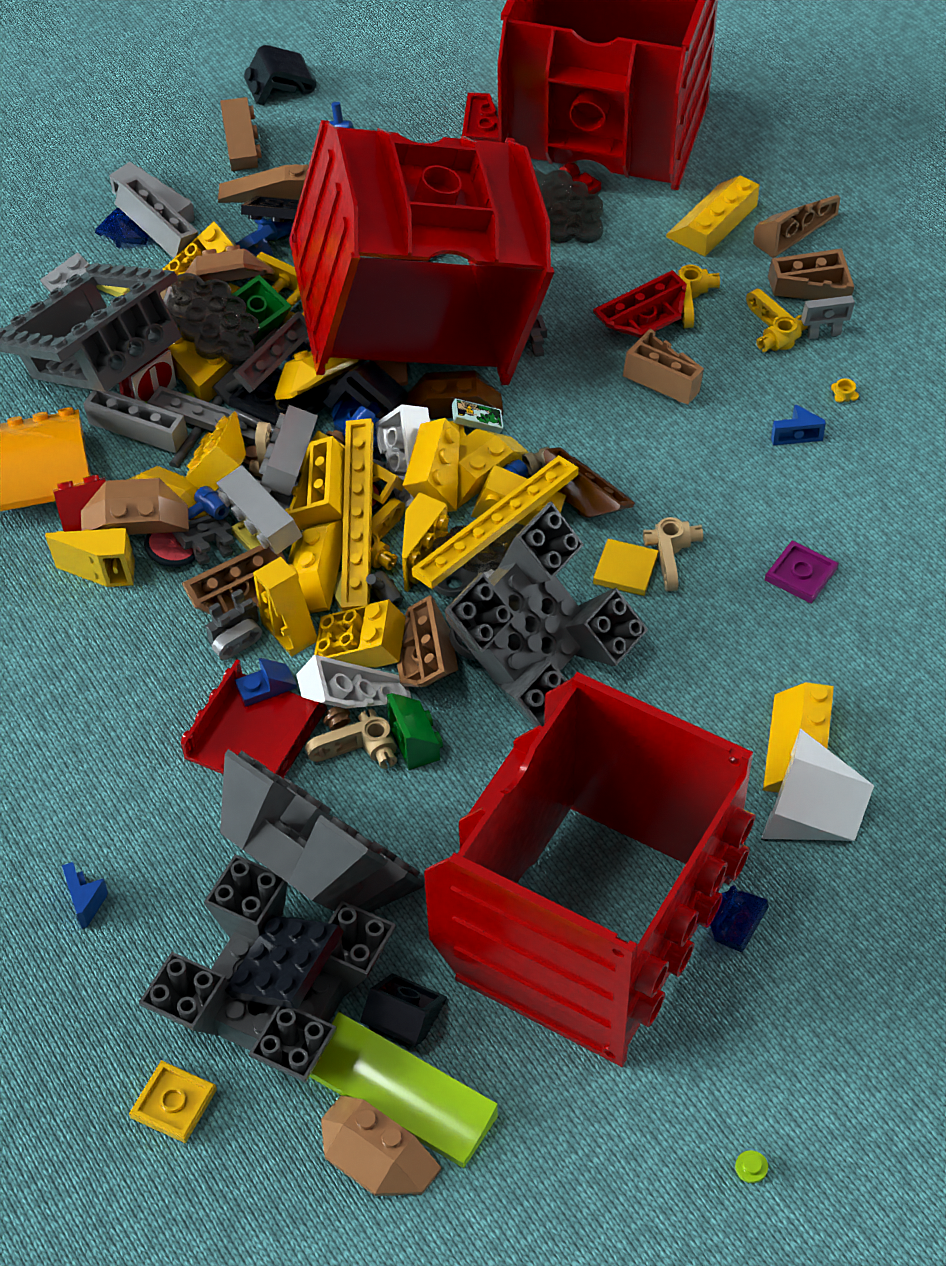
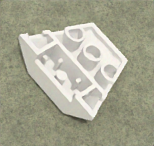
(818, 796)

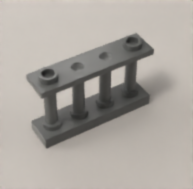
(267, 357)

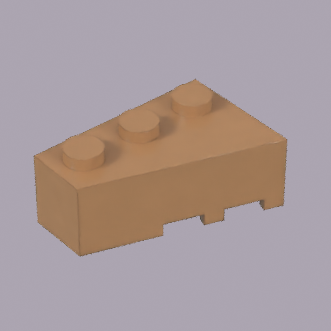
(240, 133)

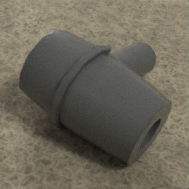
(384, 588)

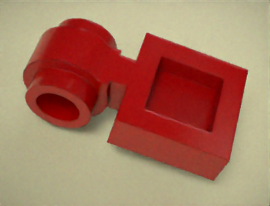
(592, 183)

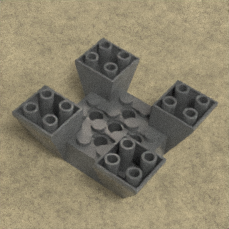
(529, 625)
(304, 843)
(280, 1035)

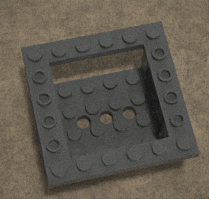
(111, 341)

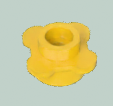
(844, 390)

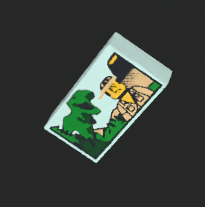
(477, 416)

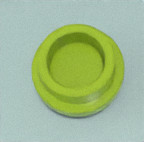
(751, 1166)

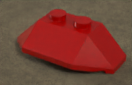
(646, 306)

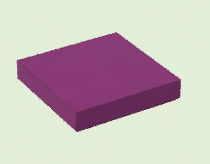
(801, 571)

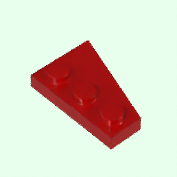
(480, 118)

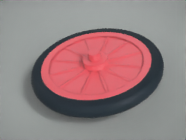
(167, 550)

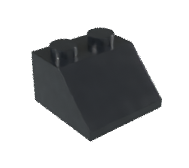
(402, 1009)

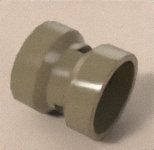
(534, 461)

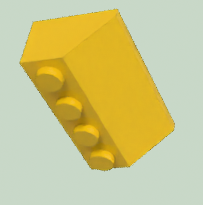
(716, 215)
(802, 707)

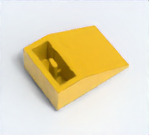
(211, 238)
(217, 454)
(424, 522)
(95, 555)
(363, 635)

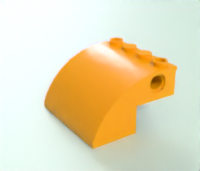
(39, 456)

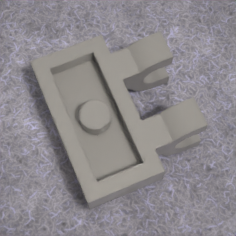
(59, 276)
(829, 311)

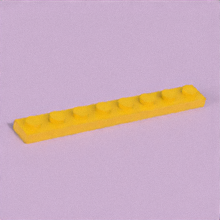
(357, 513)
(494, 522)

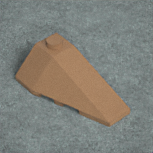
(278, 182)
(791, 226)

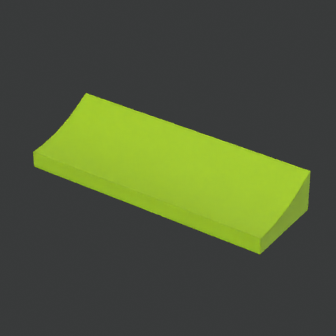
(406, 1089)

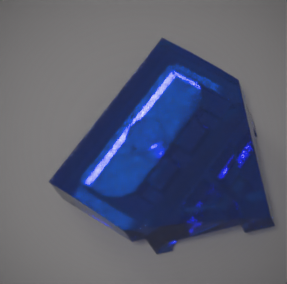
(121, 229)
(737, 918)

